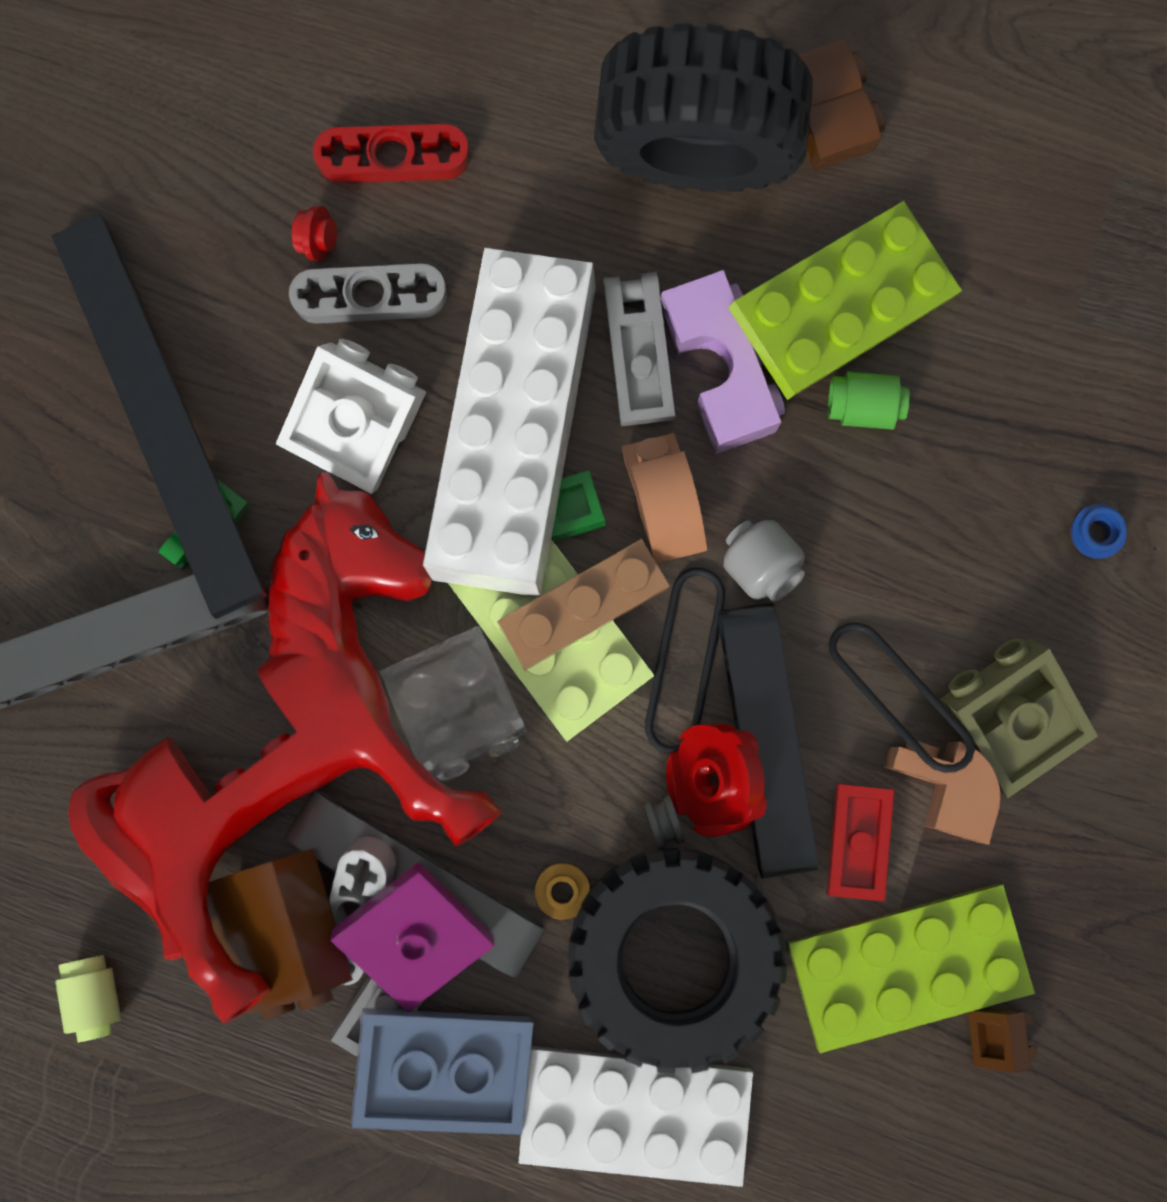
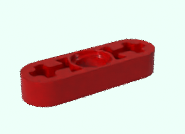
(375, 136)

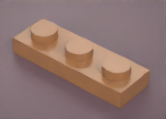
(583, 604)

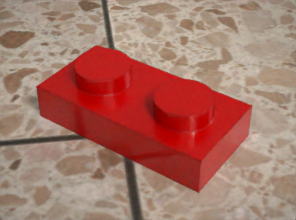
(860, 842)

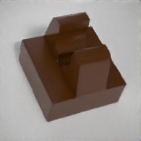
(1001, 1039)

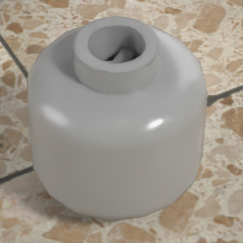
(764, 560)

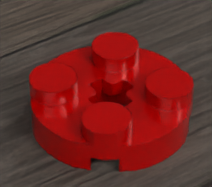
(740, 773)

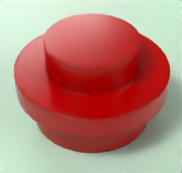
(314, 232)

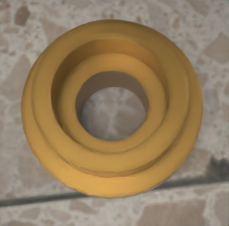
(554, 874)

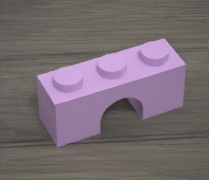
(744, 404)

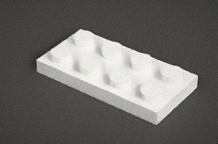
(632, 1121)

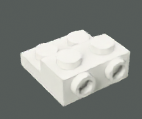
(351, 414)

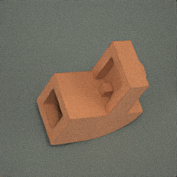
(665, 498)
(962, 801)

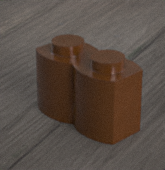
(841, 115)

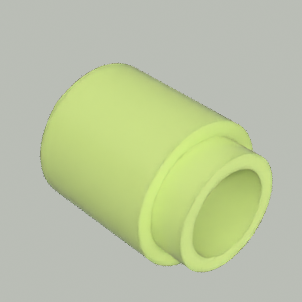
(87, 998)

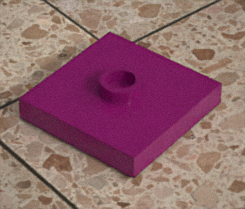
(412, 937)

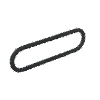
(663, 653)
(945, 768)

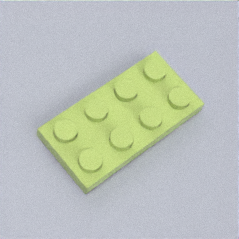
(577, 681)

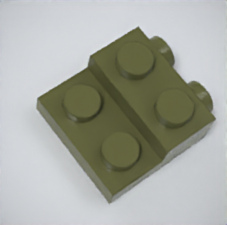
(1020, 713)

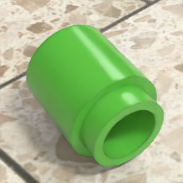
(867, 400)

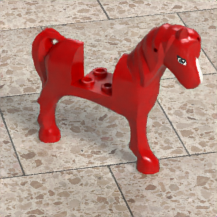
(166, 823)

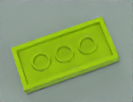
(844, 299)
(910, 967)

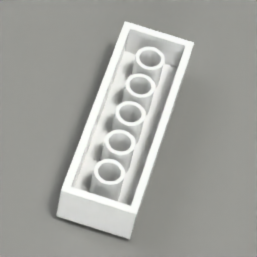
(511, 423)

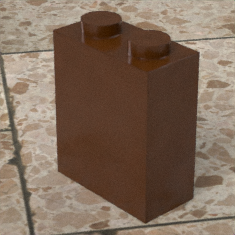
(280, 926)

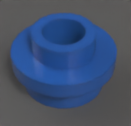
(1110, 520)

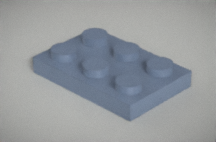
(441, 1071)

